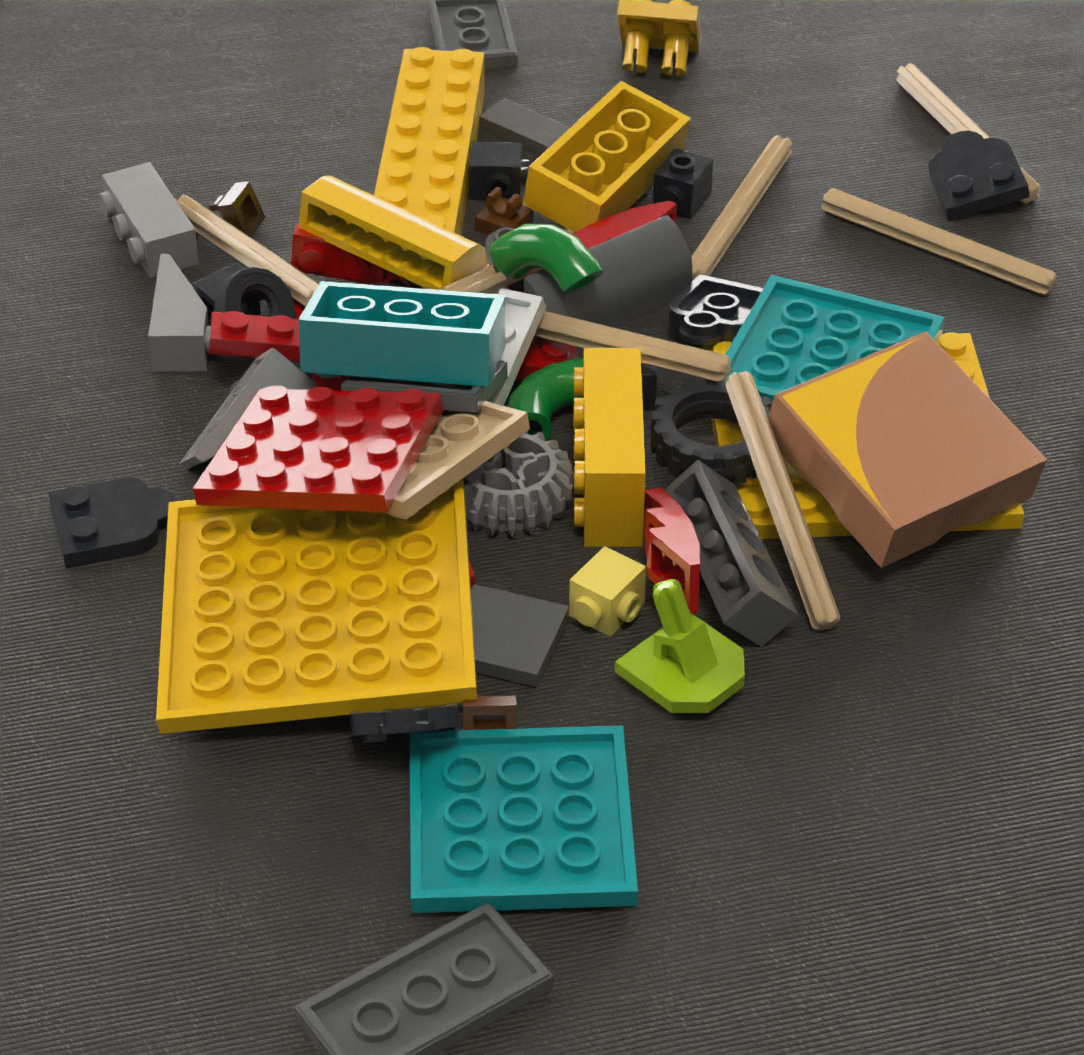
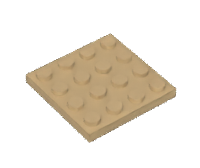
(454, 450)

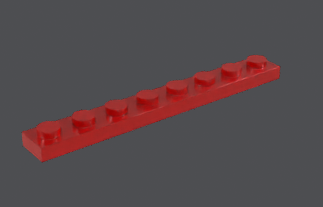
(253, 335)

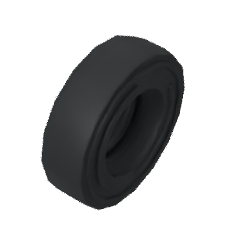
(258, 281)

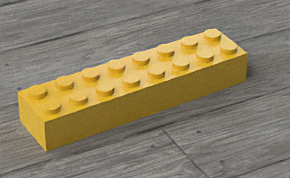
(432, 134)

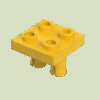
(658, 26)

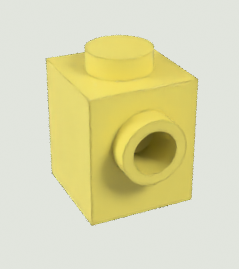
(607, 591)

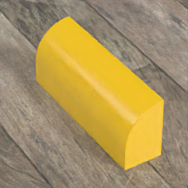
(388, 235)

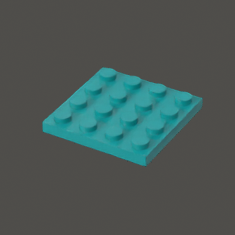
(811, 330)
(520, 819)

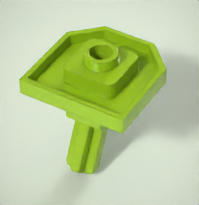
(686, 661)

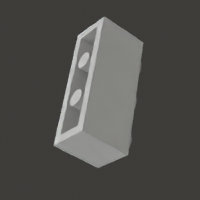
(148, 218)

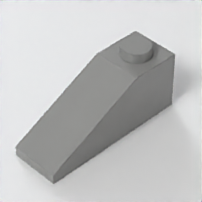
(178, 323)
(265, 371)

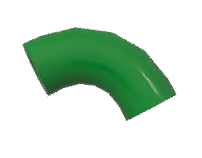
(549, 249)
(545, 394)

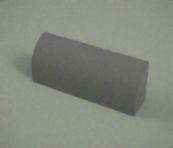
(638, 276)

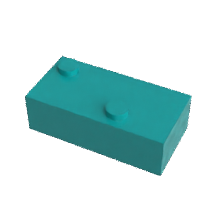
(402, 334)

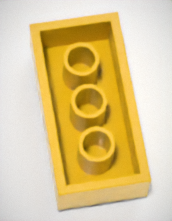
(605, 158)
(609, 447)

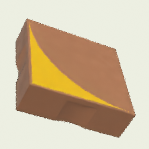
(904, 447)

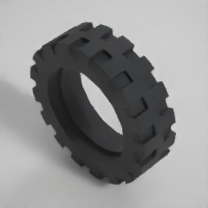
(692, 403)

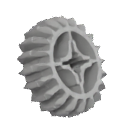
(520, 487)

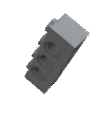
(733, 556)

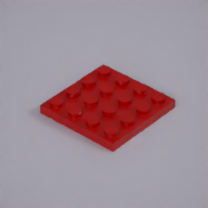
(320, 449)

